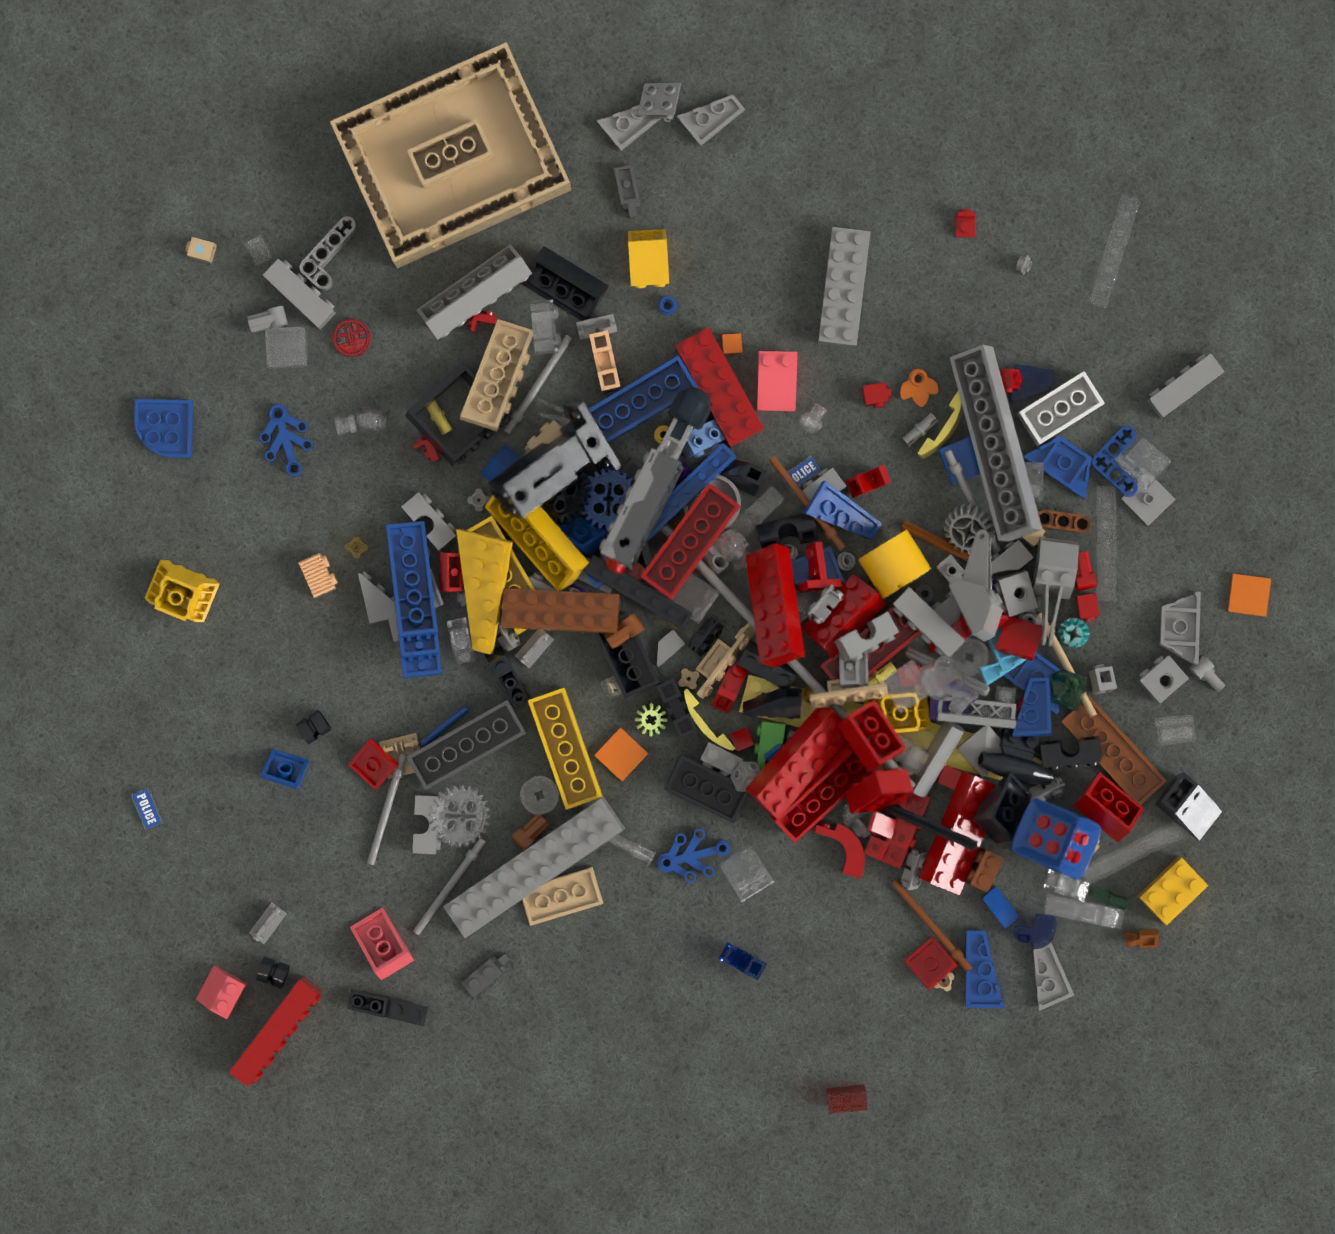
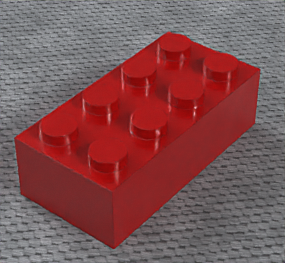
(852, 613)

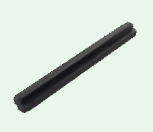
(933, 827)

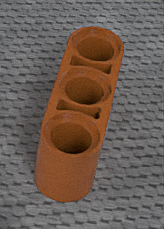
(1071, 521)

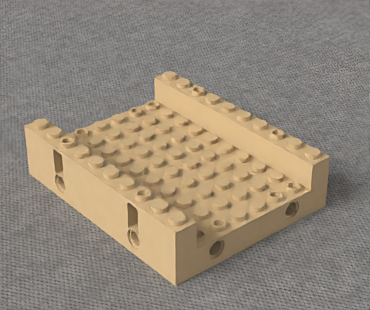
(451, 155)

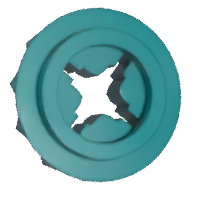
(1069, 625)

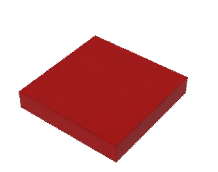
(1019, 638)
(373, 764)
(930, 963)

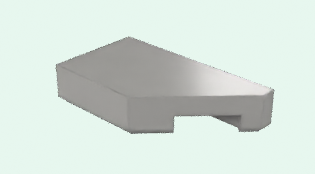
(668, 646)

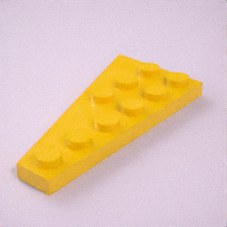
(484, 578)

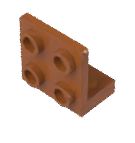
(984, 870)

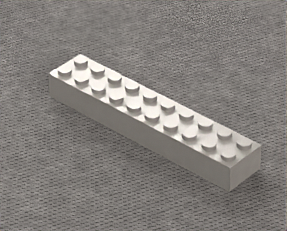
(995, 443)
(534, 867)

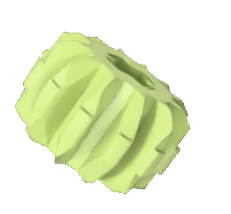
(649, 725)

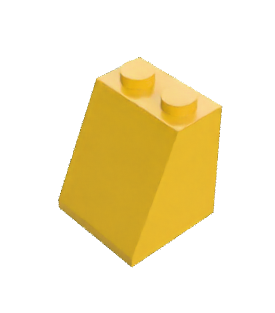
(648, 258)

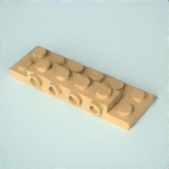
(498, 375)

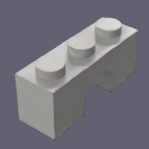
(419, 507)
(880, 629)
(426, 842)

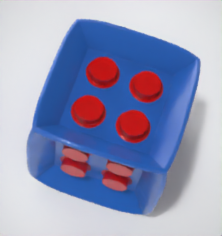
(1056, 838)

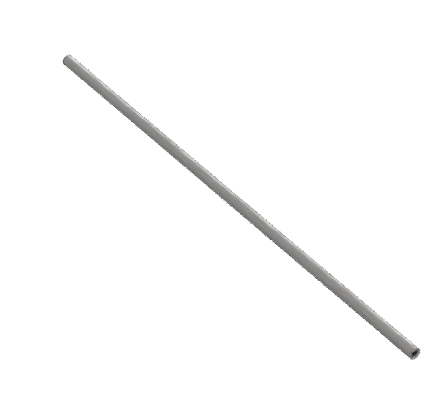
(748, 616)

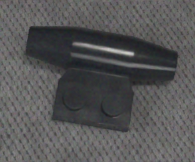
(1017, 759)

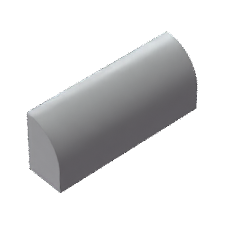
(939, 753)

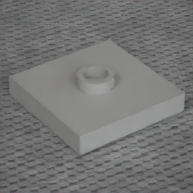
(1149, 502)

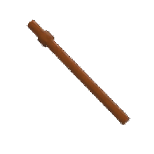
(830, 532)
(956, 954)

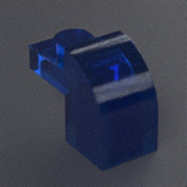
(1041, 934)
(743, 961)

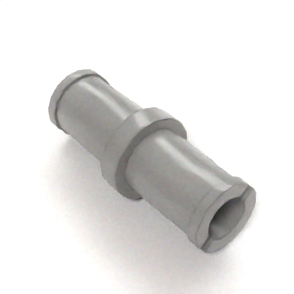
(920, 429)

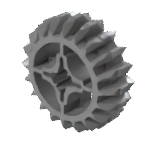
(955, 526)

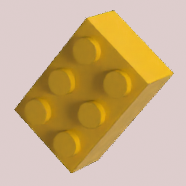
(1172, 890)

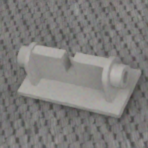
(596, 325)
(819, 609)
(509, 638)
(534, 648)
(1053, 790)
(910, 877)
(267, 923)

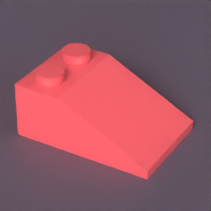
(776, 381)
(381, 944)

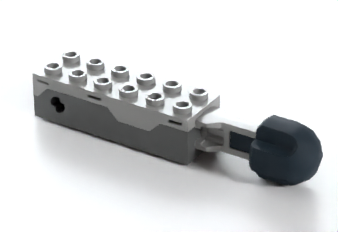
(654, 483)

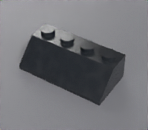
(565, 284)
(629, 663)

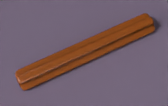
(934, 540)

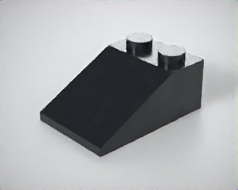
(1003, 809)

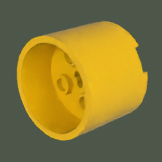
(894, 564)

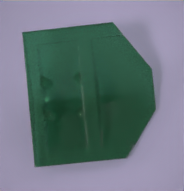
(1068, 689)

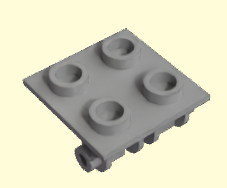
(659, 99)

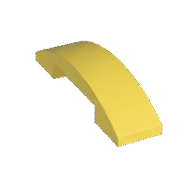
(931, 446)
(722, 739)

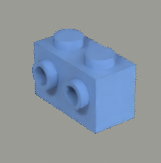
(703, 439)

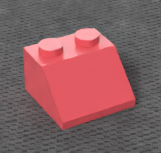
(221, 992)

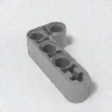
(332, 250)

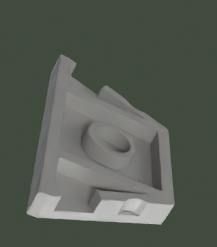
(1182, 627)

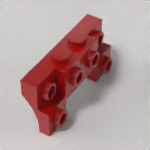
(896, 849)

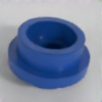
(663, 300)

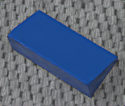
(1000, 907)

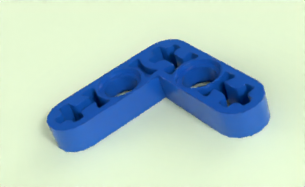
(1110, 460)

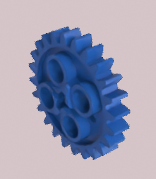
(605, 479)

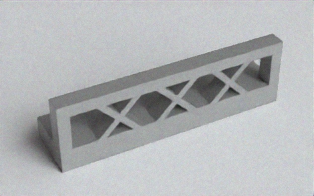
(979, 719)

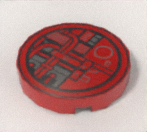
(351, 338)

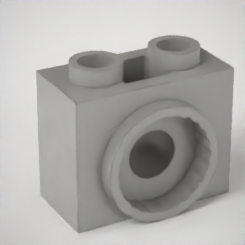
(1005, 588)
(1151, 678)

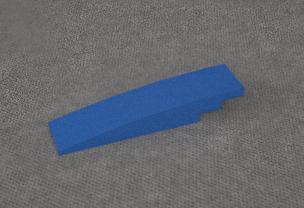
(413, 600)

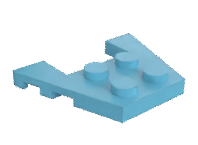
(1004, 661)

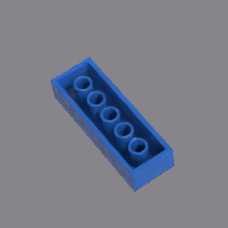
(641, 399)

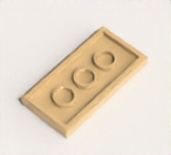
(563, 896)

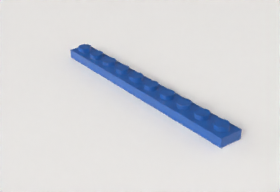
(687, 491)

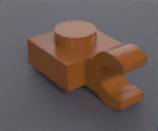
(1144, 939)

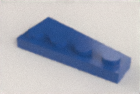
(837, 509)
(981, 980)

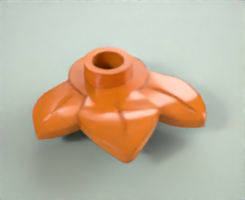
(918, 390)

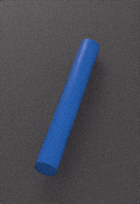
(444, 726)

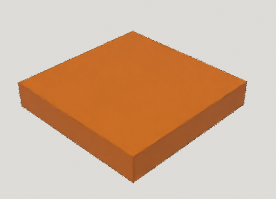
(1249, 595)
(621, 754)

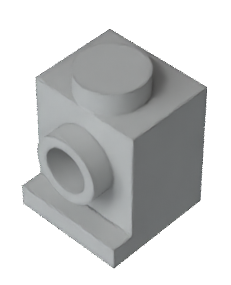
(944, 566)
(1108, 680)

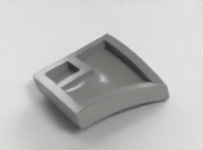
(983, 740)

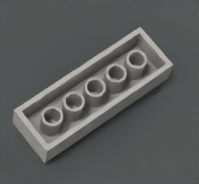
(844, 287)
(474, 291)

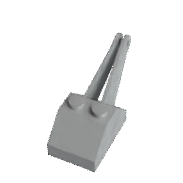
(1054, 577)
(975, 593)

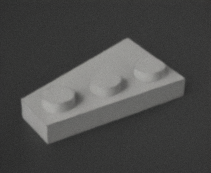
(710, 119)
(627, 126)
(1050, 978)

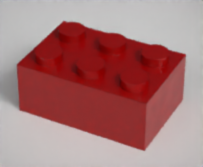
(871, 736)
(878, 790)
(1108, 807)

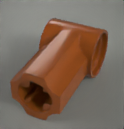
(627, 629)
(526, 834)

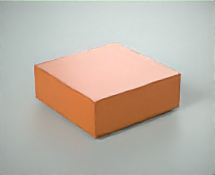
(732, 343)

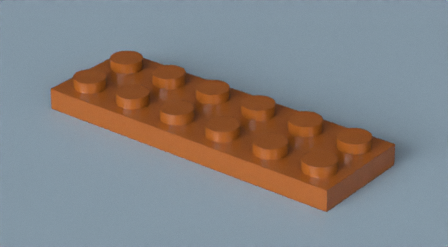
(560, 611)
(1119, 755)

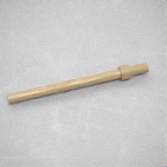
(1067, 666)

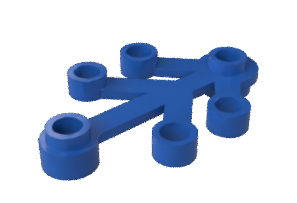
(285, 436)
(690, 856)

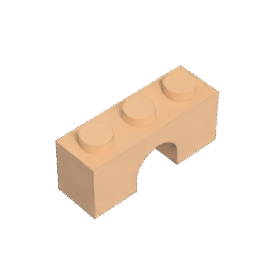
(604, 361)

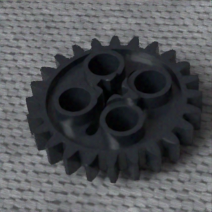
(568, 500)

